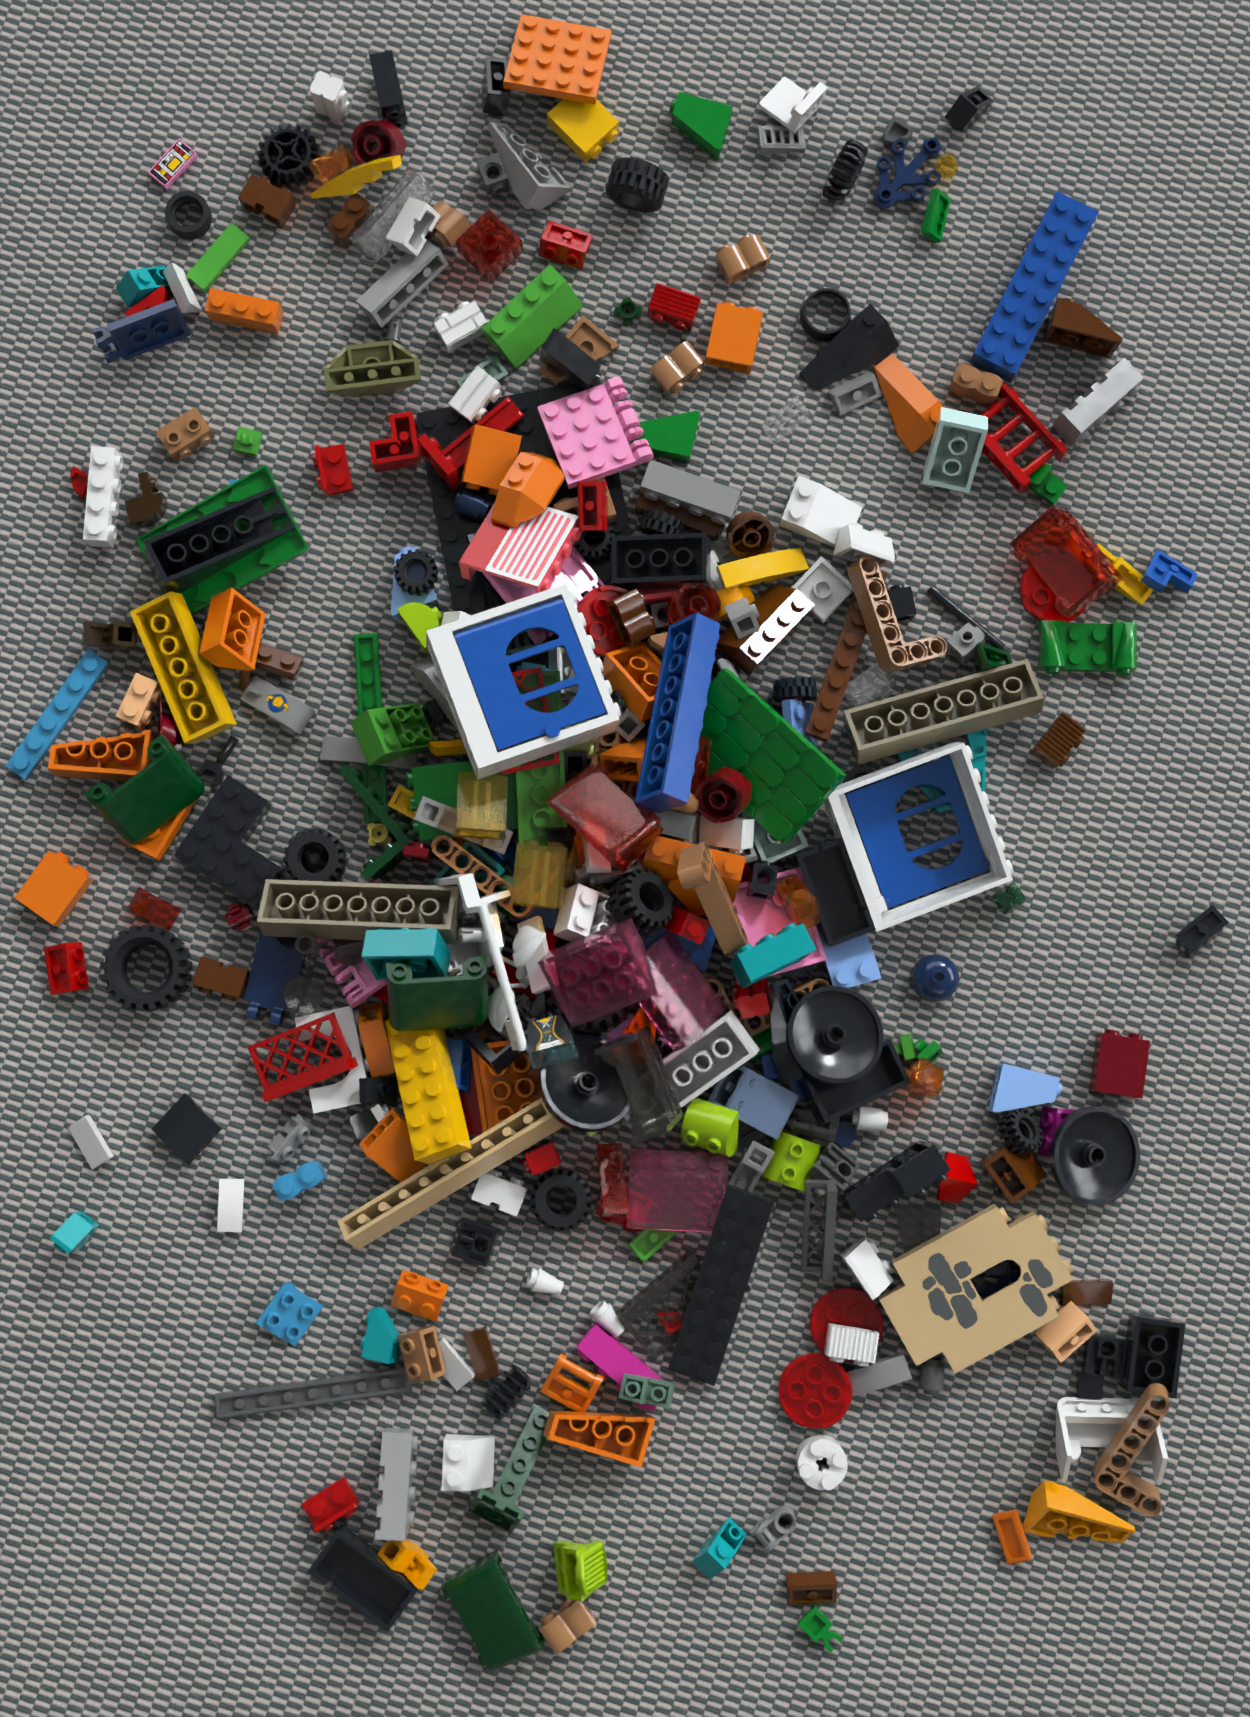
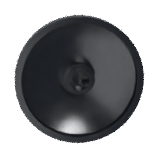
(834, 1035)
(584, 1089)
(1094, 1155)

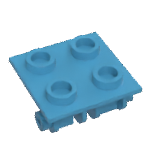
(289, 1314)

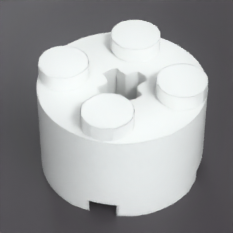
(823, 1476)

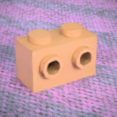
(140, 701)
(1066, 1332)

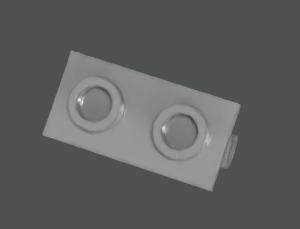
(283, 1147)

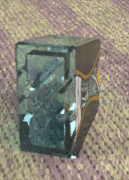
(549, 1041)

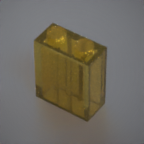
(481, 806)
(539, 875)

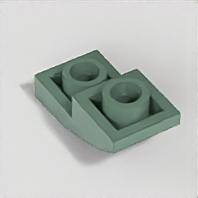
(647, 1390)

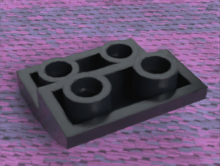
(186, 1128)

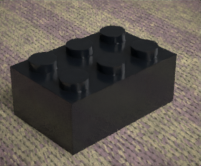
(1153, 1353)

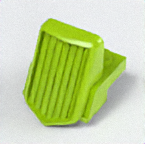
(580, 1568)

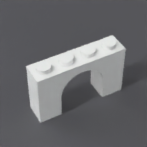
(346, 1091)

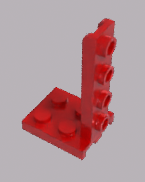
(452, 458)

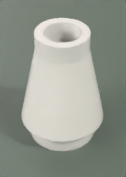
(542, 1282)
(605, 1317)

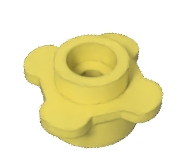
(374, 838)

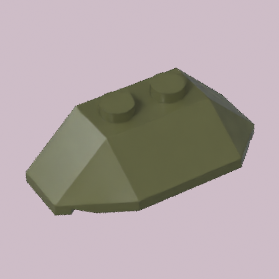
(372, 369)

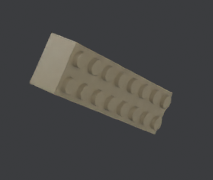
(943, 711)
(351, 908)

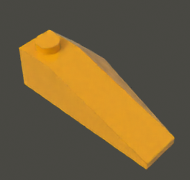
(1064, 1511)

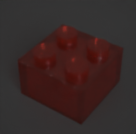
(489, 246)

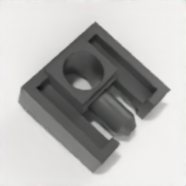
(840, 1171)

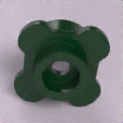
(627, 304)

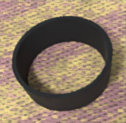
(816, 333)

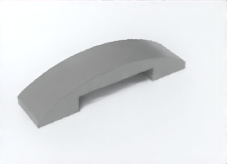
(348, 750)
(443, 818)
(751, 1166)

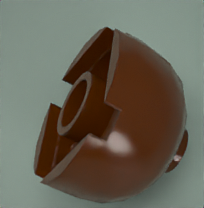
(749, 534)

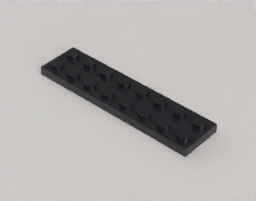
(721, 1284)

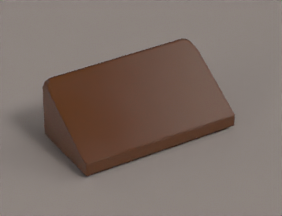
(1087, 1292)
(482, 1353)
(811, 1588)

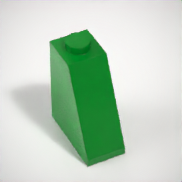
(702, 121)
(671, 435)

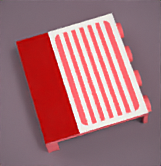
(523, 554)

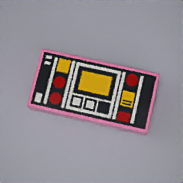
(173, 164)

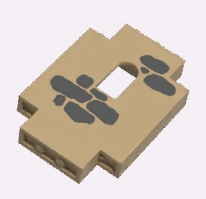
(939, 1305)

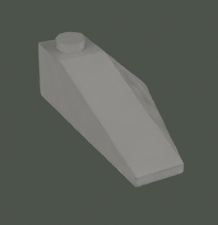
(529, 178)

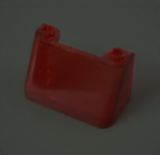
(1066, 559)
(606, 816)

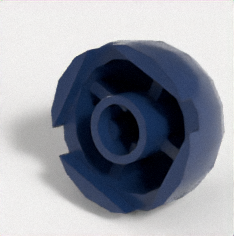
(934, 978)

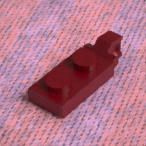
(418, 852)

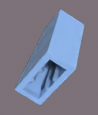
(400, 598)
(1022, 1088)

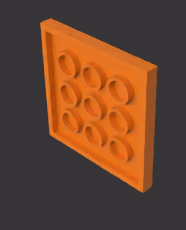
(557, 59)

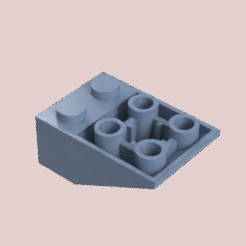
(757, 1100)

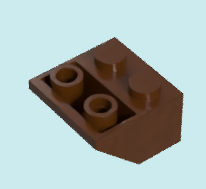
(1012, 1174)

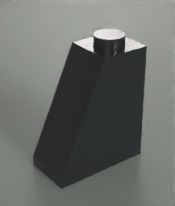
(569, 360)

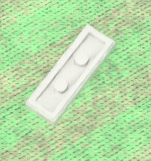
(536, 977)

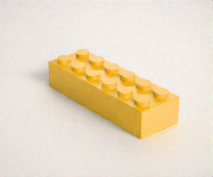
(182, 672)
(428, 1093)

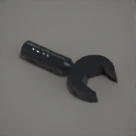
(221, 758)

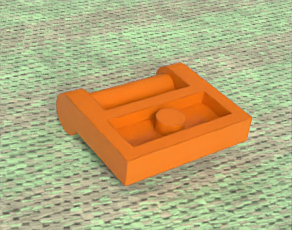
(568, 1390)

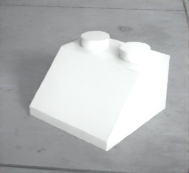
(856, 542)
(867, 1268)
(467, 1462)

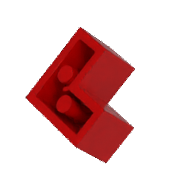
(401, 449)

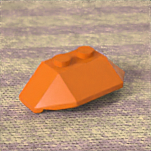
(526, 489)

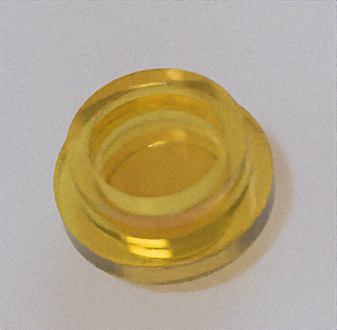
(947, 166)

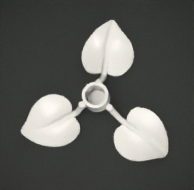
(524, 946)

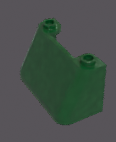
(151, 795)
(437, 1000)
(492, 1613)

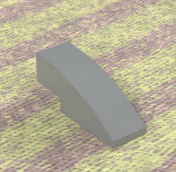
(879, 1374)

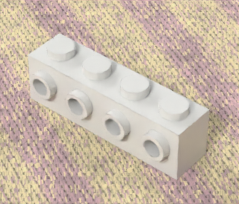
(102, 497)

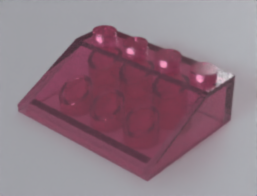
(599, 973)
(684, 998)
(675, 1189)

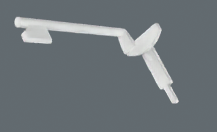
(472, 904)

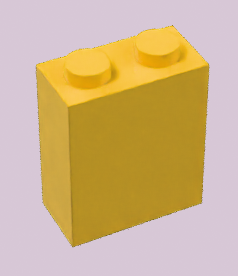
(583, 126)

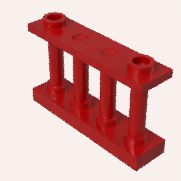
(1003, 459)

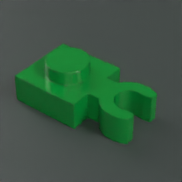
(817, 1626)

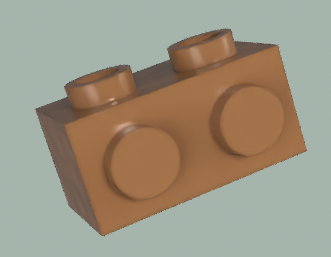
(185, 434)
(422, 1354)

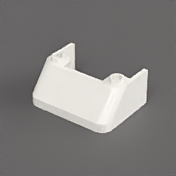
(1094, 1424)

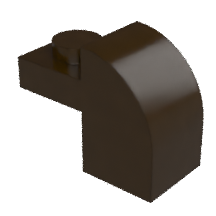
(149, 508)
(110, 637)

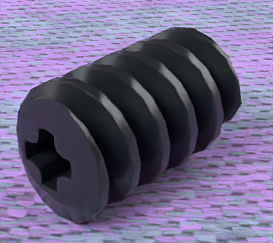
(506, 1392)

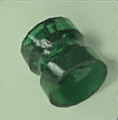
(1009, 898)

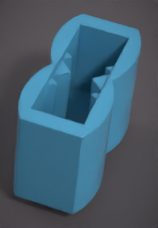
(304, 1177)

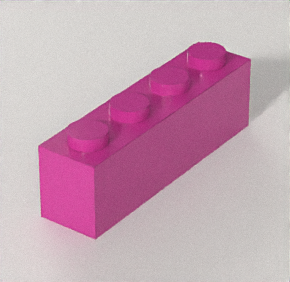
(613, 1358)

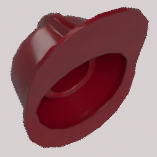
(168, 727)

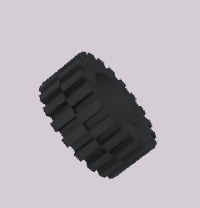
(116, 968)

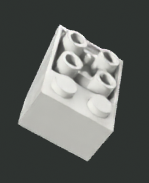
(582, 913)

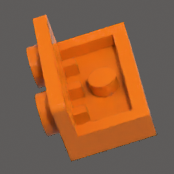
(419, 1295)

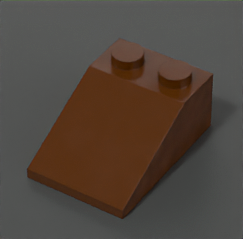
(1079, 329)

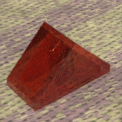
(154, 908)

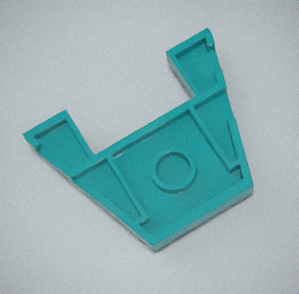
(977, 744)

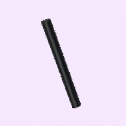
(963, 616)

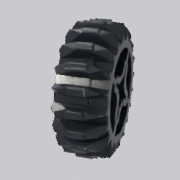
(278, 142)
(845, 172)

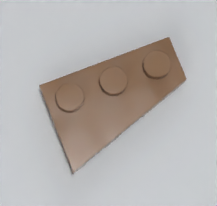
(590, 340)

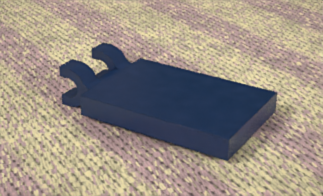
(142, 332)
(269, 974)

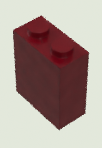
(1119, 1064)

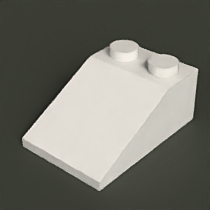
(818, 512)

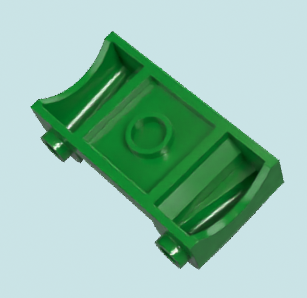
(1087, 647)

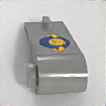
(278, 705)

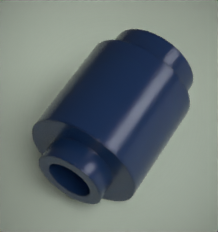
(472, 504)

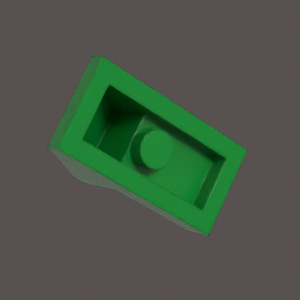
(1046, 484)

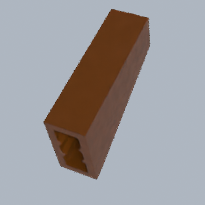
(692, 523)

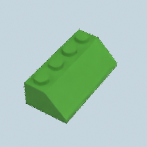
(532, 316)

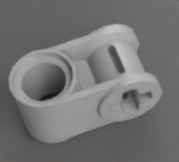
(773, 1529)

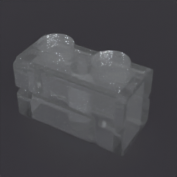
(869, 687)

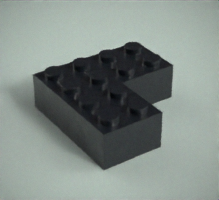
(219, 840)
(902, 1175)

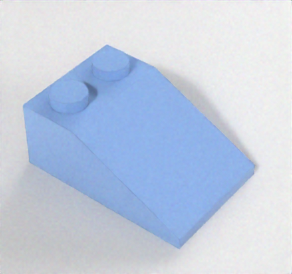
(850, 962)

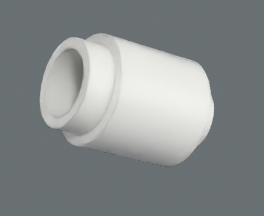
(869, 1119)

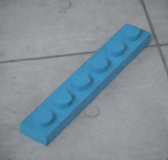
(57, 714)

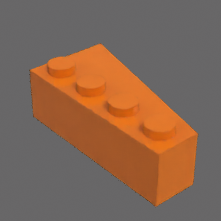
(103, 758)
(605, 1434)

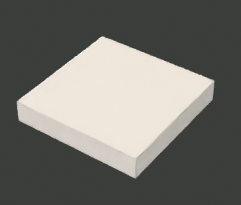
(824, 588)

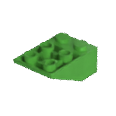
(392, 733)

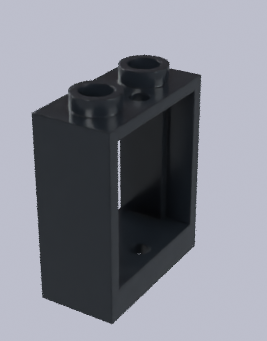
(388, 88)
(497, 1062)

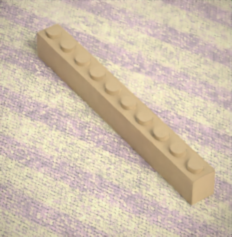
(448, 1175)

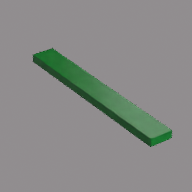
(370, 697)

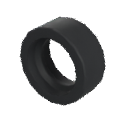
(181, 199)

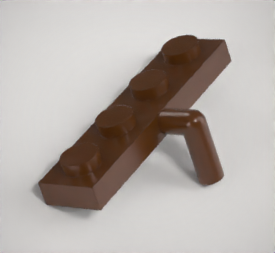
(273, 661)

